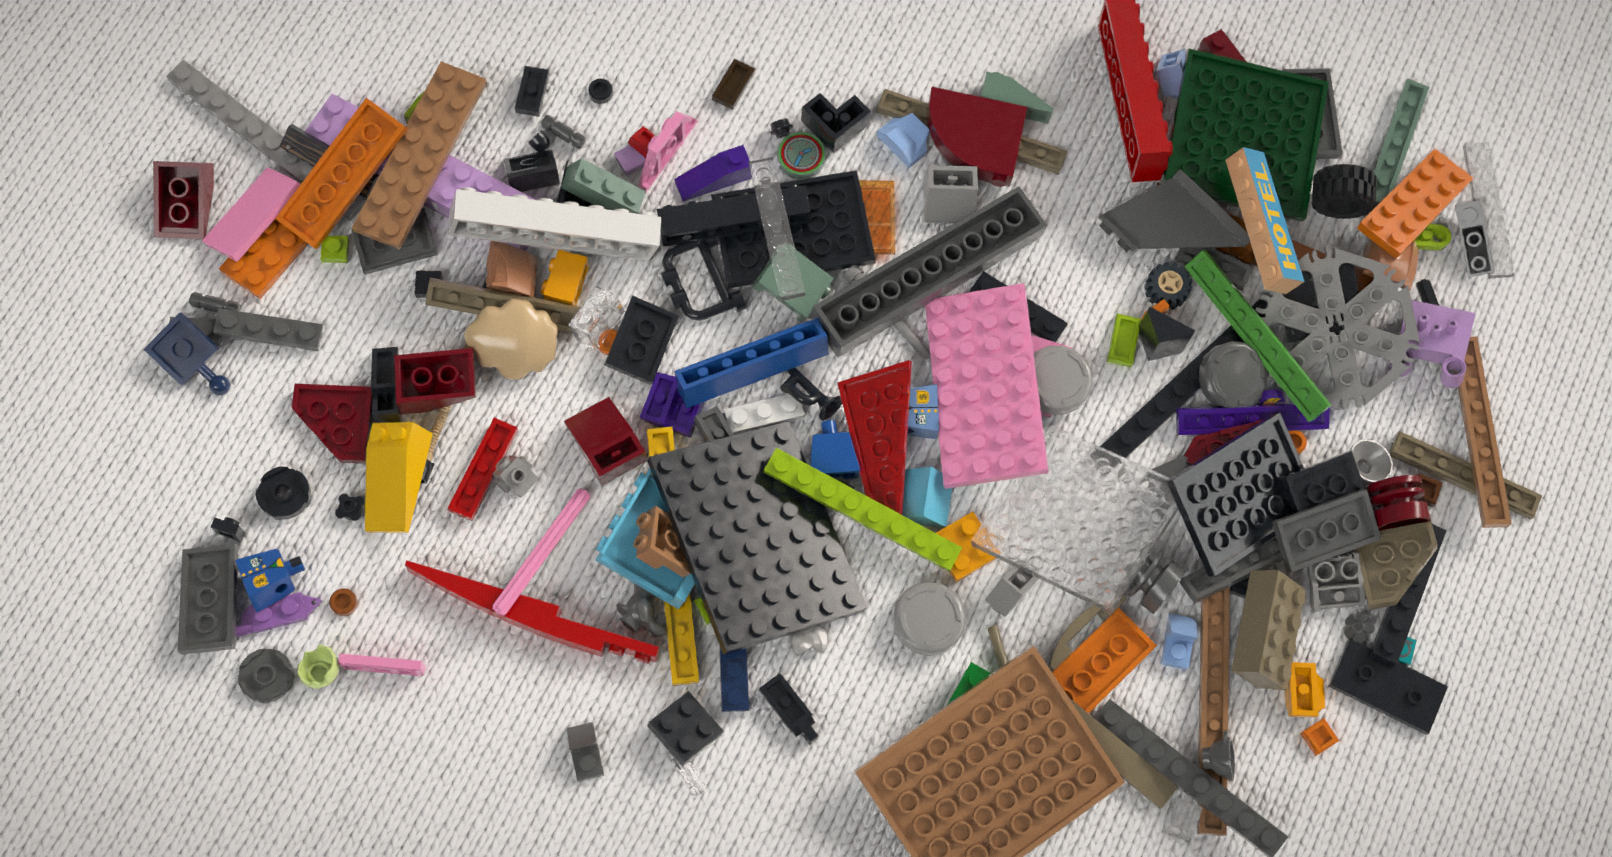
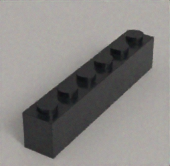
(726, 216)

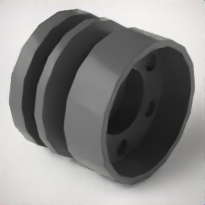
(1156, 582)

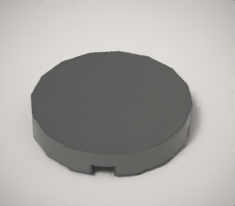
(266, 675)

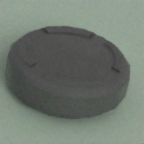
(1232, 375)

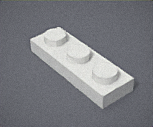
(763, 413)

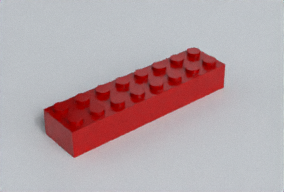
(1134, 90)

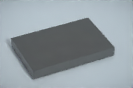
(378, 256)

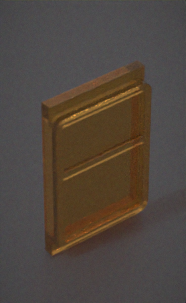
(880, 212)

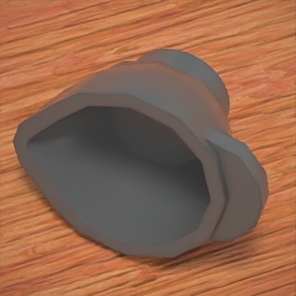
(1220, 757)

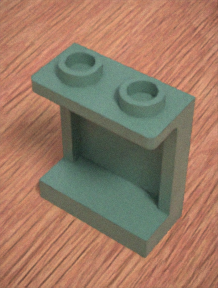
(815, 283)

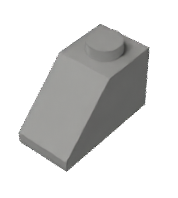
(1010, 590)

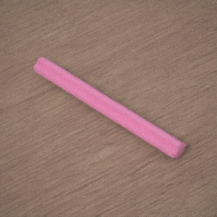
(541, 552)

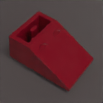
(606, 440)

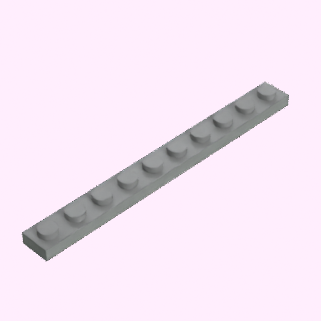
(244, 124)

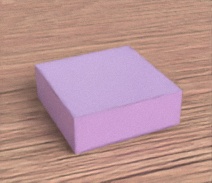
(629, 160)

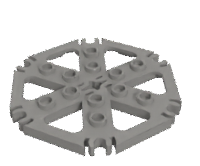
(1355, 312)

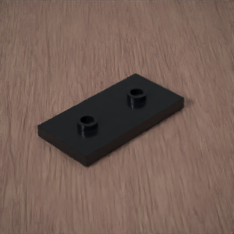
(1388, 689)

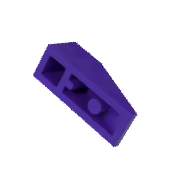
(715, 174)

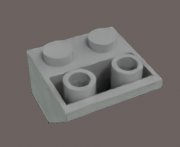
(949, 193)

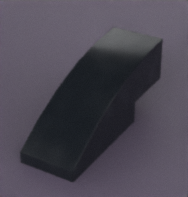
(383, 386)

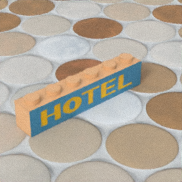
(1264, 221)

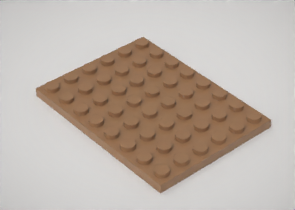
(992, 768)

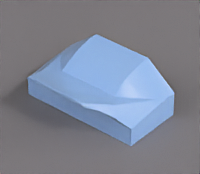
(905, 138)

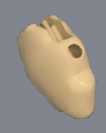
(513, 338)

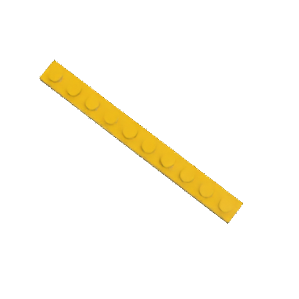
(678, 621)

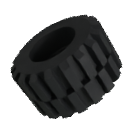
(1344, 191)

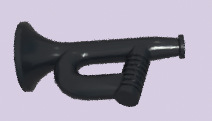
(827, 405)

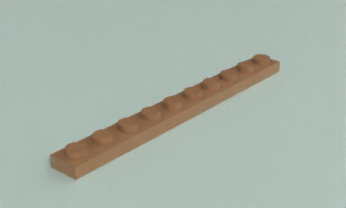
(1213, 691)

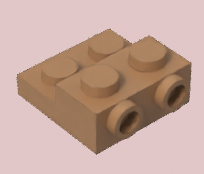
(658, 542)

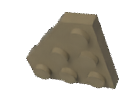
(1395, 562)

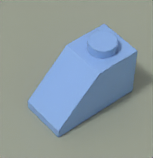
(1170, 72)

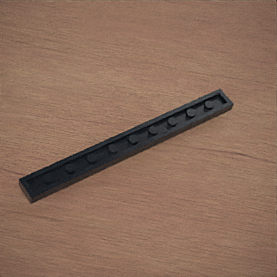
(1166, 401)

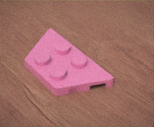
(664, 147)

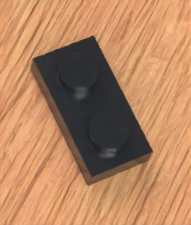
(532, 91)

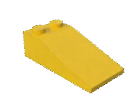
(394, 475)

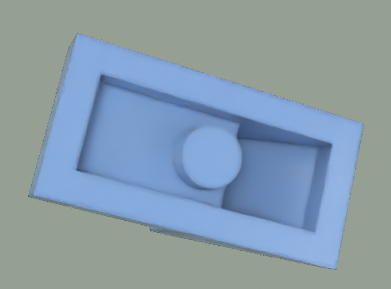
(1178, 641)

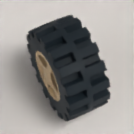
(1170, 277)

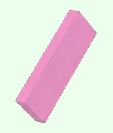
(381, 665)

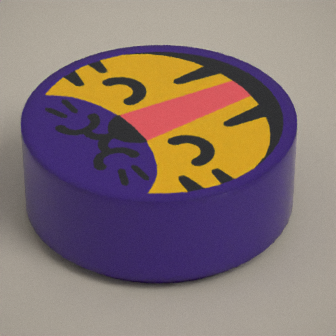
(1272, 396)

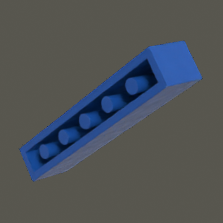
(751, 362)

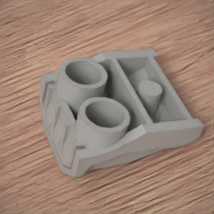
(1336, 582)

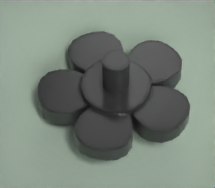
(1358, 627)

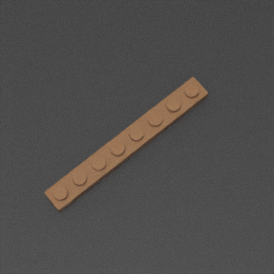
(1482, 442)

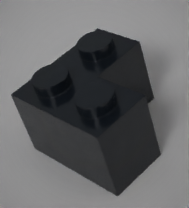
(834, 125)

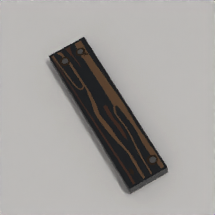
(311, 150)

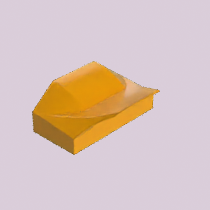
(1304, 691)

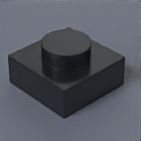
(228, 528)

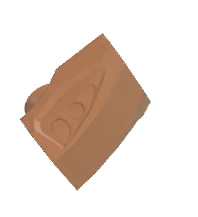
(511, 269)

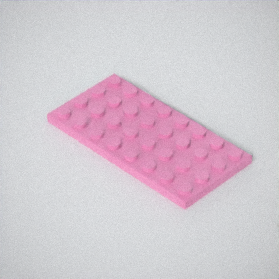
(986, 387)

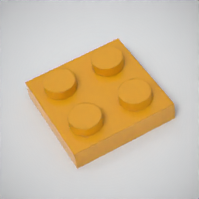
(970, 558)

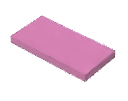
(251, 214)

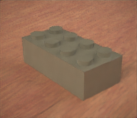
(1268, 629)

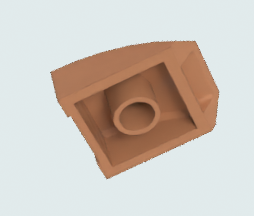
(1404, 265)

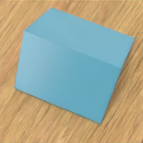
(926, 497)

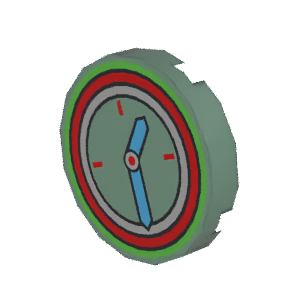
(801, 155)

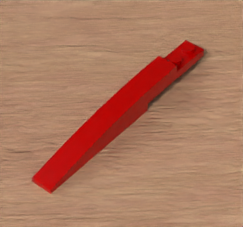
(535, 616)

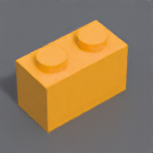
(566, 278)

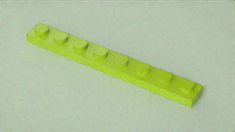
(862, 509)

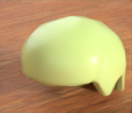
(318, 667)

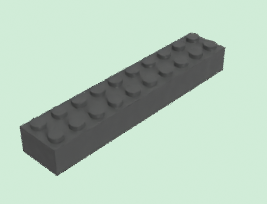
(928, 271)

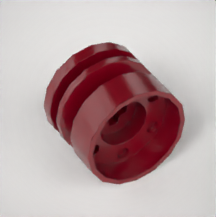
(1397, 501)

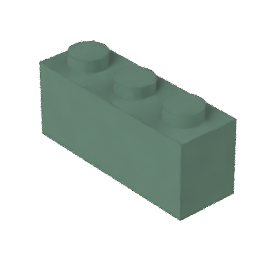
(602, 187)

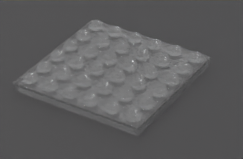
(1082, 522)

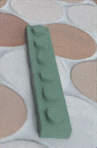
(1398, 137)

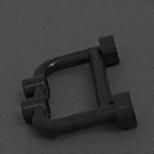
(680, 298)

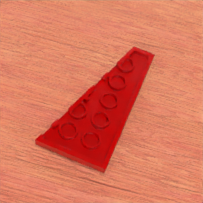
(878, 426)

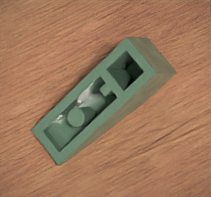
(1006, 89)

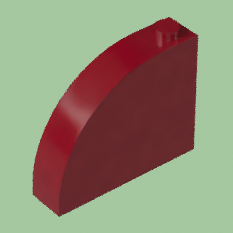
(976, 133)

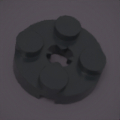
(295, 502)

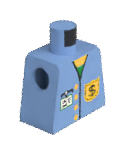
(923, 412)

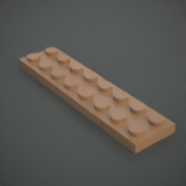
(419, 155)

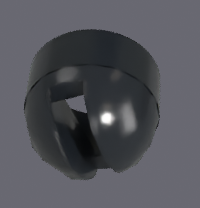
(540, 141)

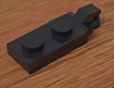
(789, 708)

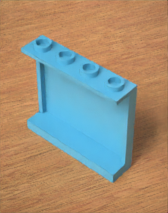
(620, 554)

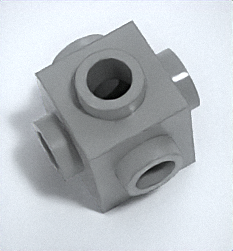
(514, 475)

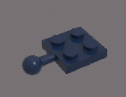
(184, 351)

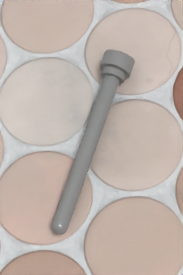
(855, 273)

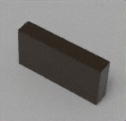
(733, 84)

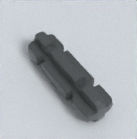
(563, 131)
(212, 303)

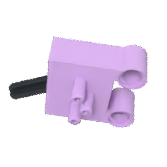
(1442, 335)

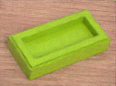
(1123, 340)

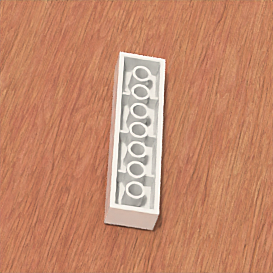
(553, 224)

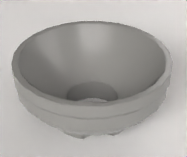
(1376, 459)

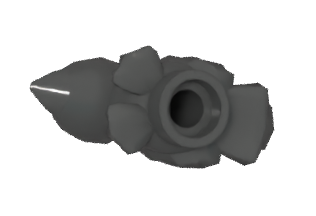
(640, 613)

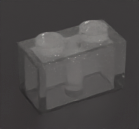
(596, 317)

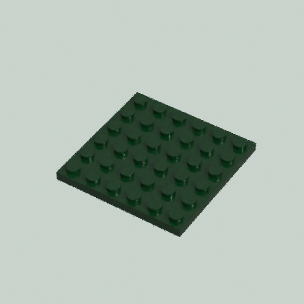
(1251, 106)

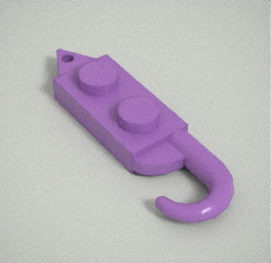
(286, 611)

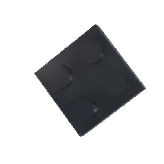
(685, 728)

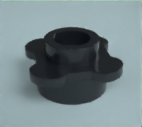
(351, 514)

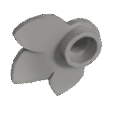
(813, 637)

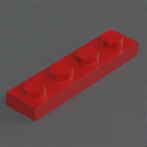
(479, 473)

